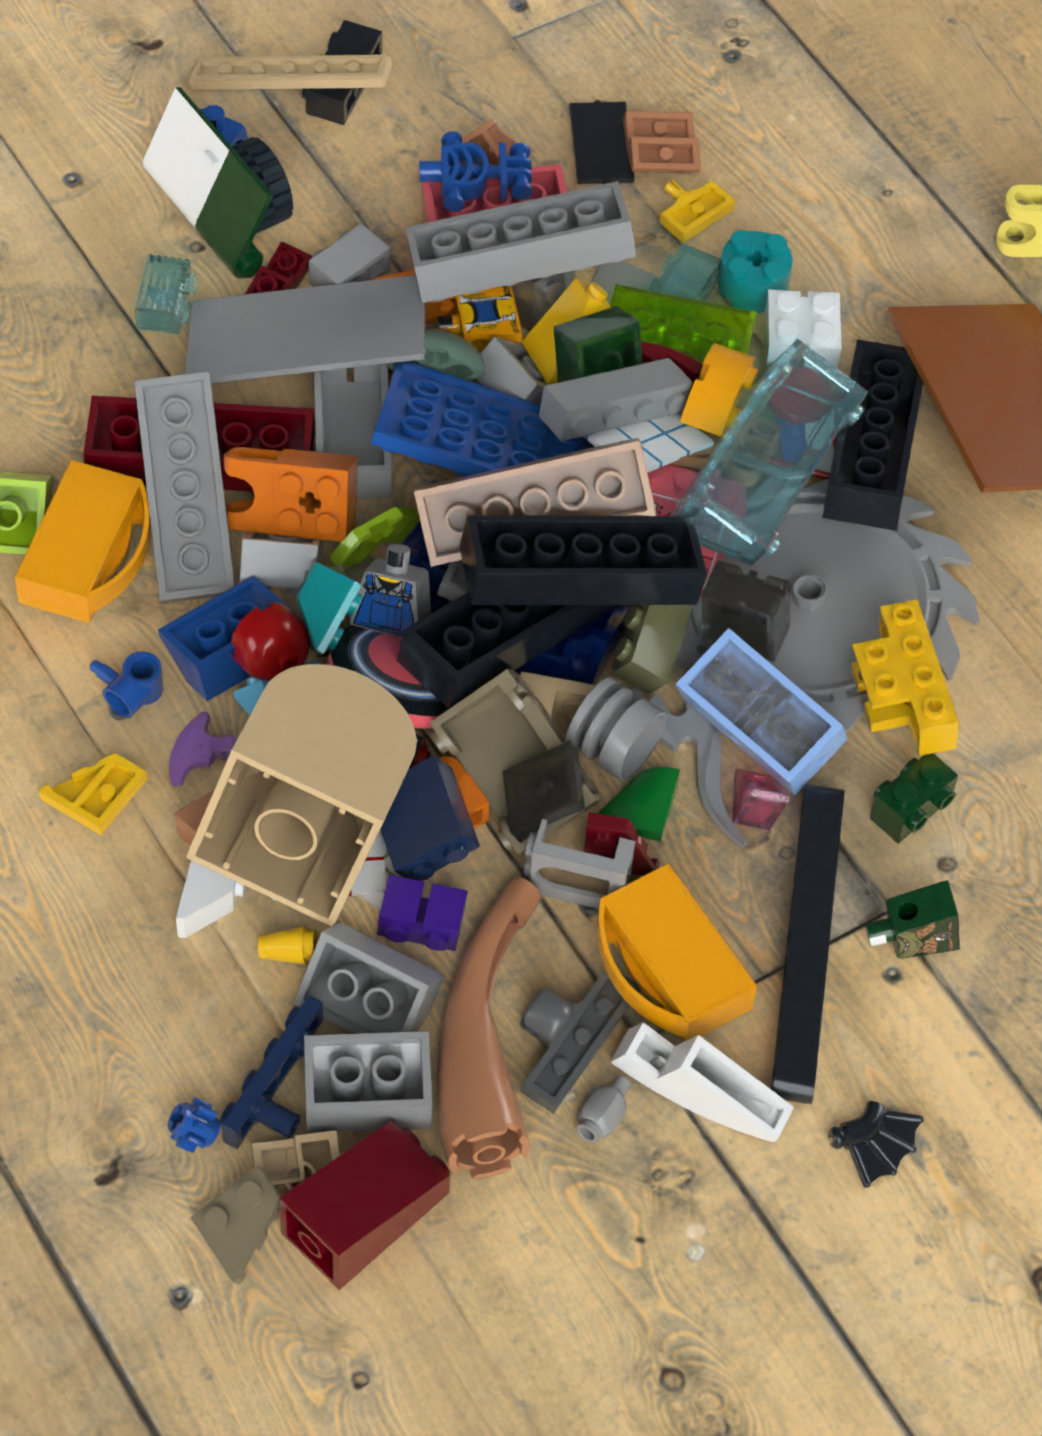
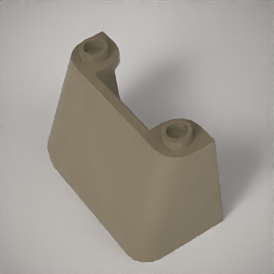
(495, 731)

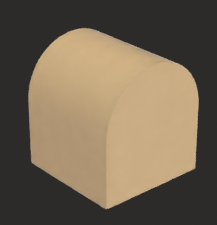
(307, 788)

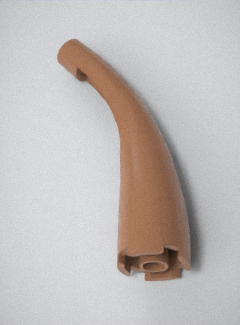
(474, 1089)

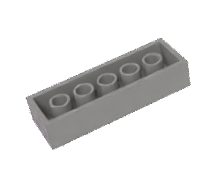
(521, 242)

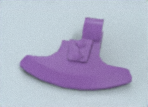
(197, 749)

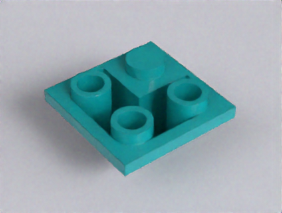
(324, 602)

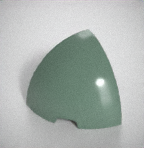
(450, 355)

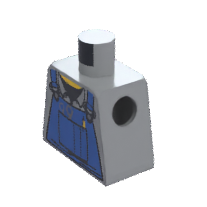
(393, 593)

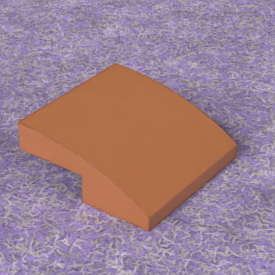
(661, 142)

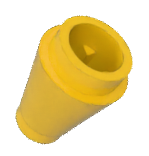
(289, 945)

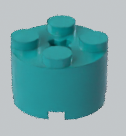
(752, 266)

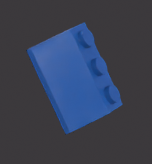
(203, 637)

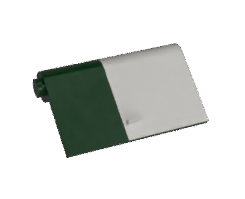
(209, 184)

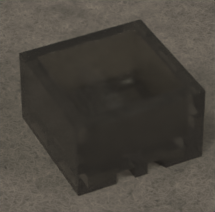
(748, 606)

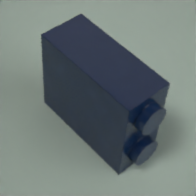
(428, 822)

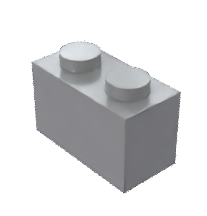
(352, 258)

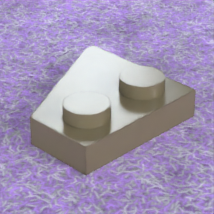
(239, 1221)

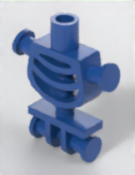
(459, 161)

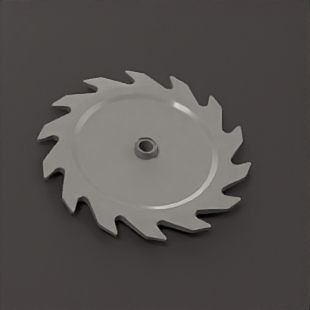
(836, 592)

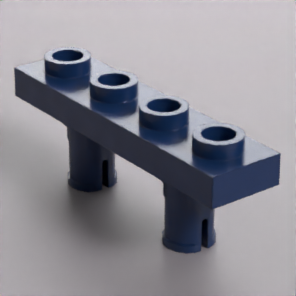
(261, 1085)

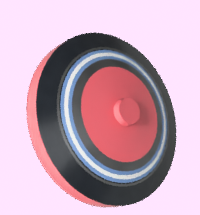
(375, 657)

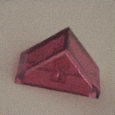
(757, 799)

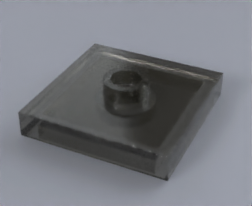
(543, 789)

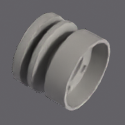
(616, 728)

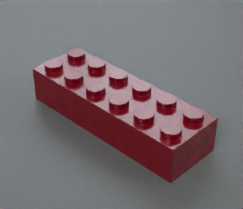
(116, 444)

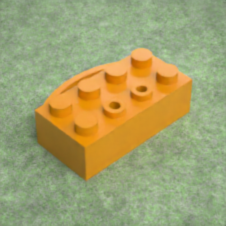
(85, 543)
(671, 957)

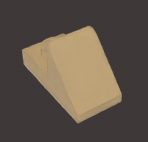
(557, 694)

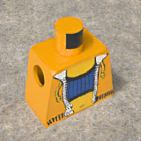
(484, 316)

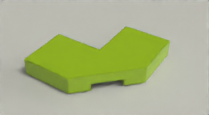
(388, 527)

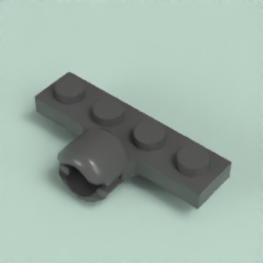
(571, 1036)

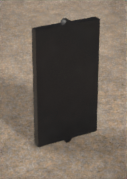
(600, 143)

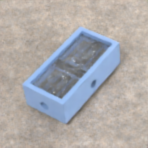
(762, 711)

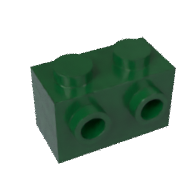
(913, 796)

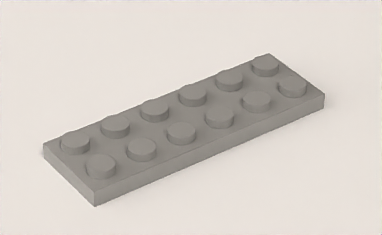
(184, 487)

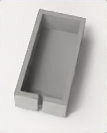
(346, 422)

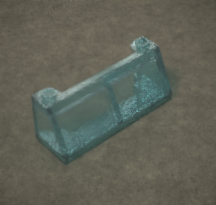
(770, 454)

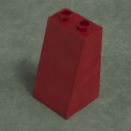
(362, 1202)

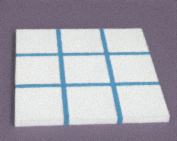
(661, 439)

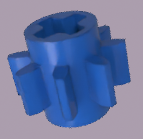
(194, 1125)

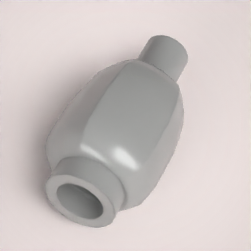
(603, 1111)

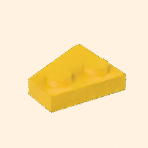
(97, 792)

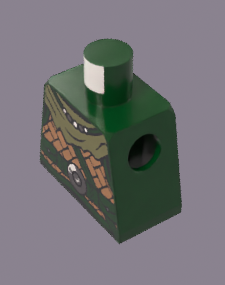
(919, 922)

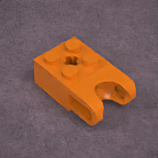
(284, 488)

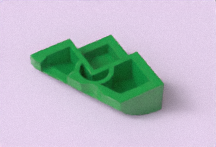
(646, 801)

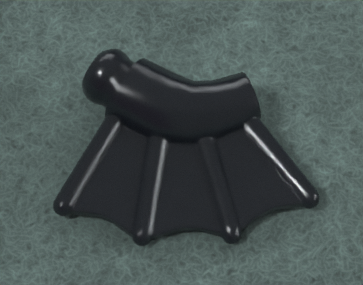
(877, 1140)

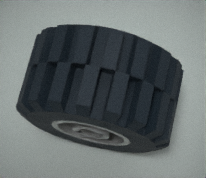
(272, 175)

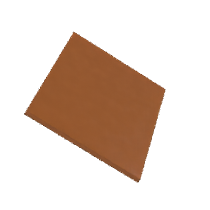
(985, 383)

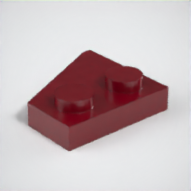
(604, 835)

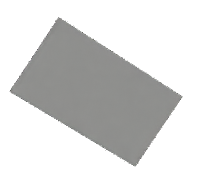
(307, 329)

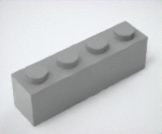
(614, 399)

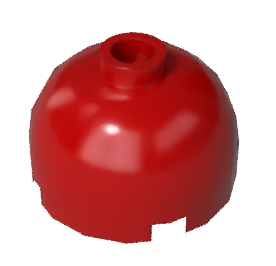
(270, 641)

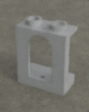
(547, 855)

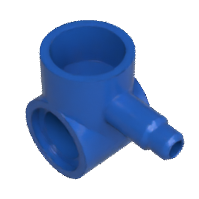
(124, 690)

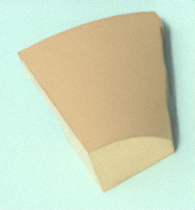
(295, 1159)

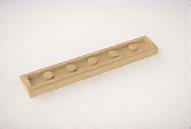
(290, 72)

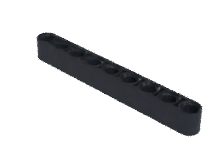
(808, 944)

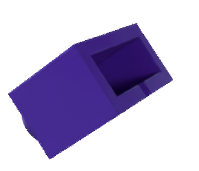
(421, 920)

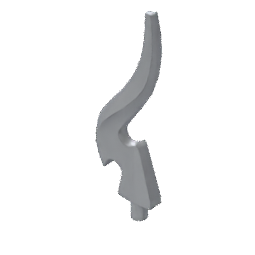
(696, 729)

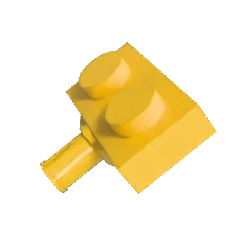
(695, 209)

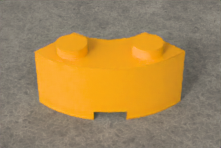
(719, 389)

